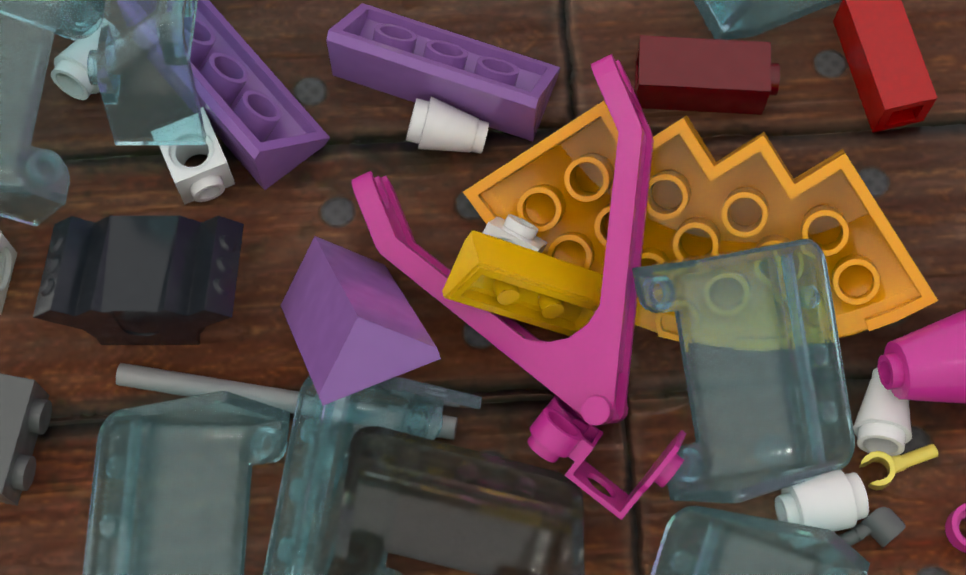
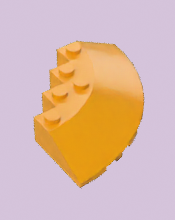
(710, 209)

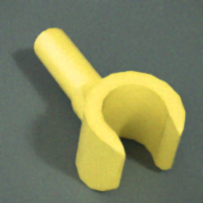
(897, 463)

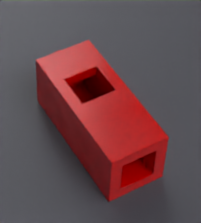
(885, 62)

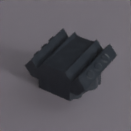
(141, 277)

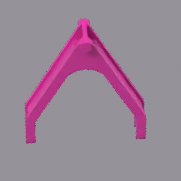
(594, 363)

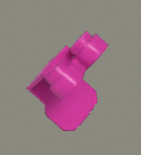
(564, 433)

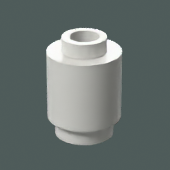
(825, 502)

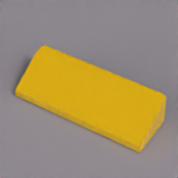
(523, 284)

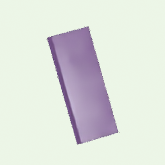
(427, 61)
(248, 102)
(352, 322)

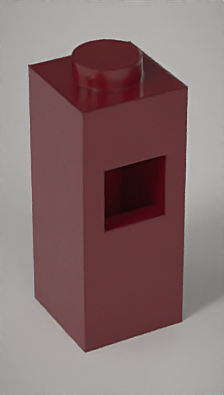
(704, 74)

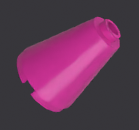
(928, 362)

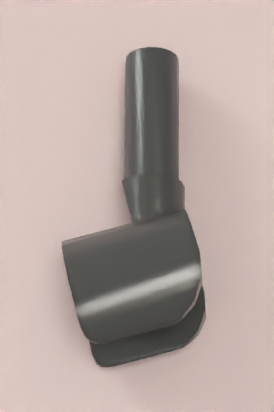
(880, 524)

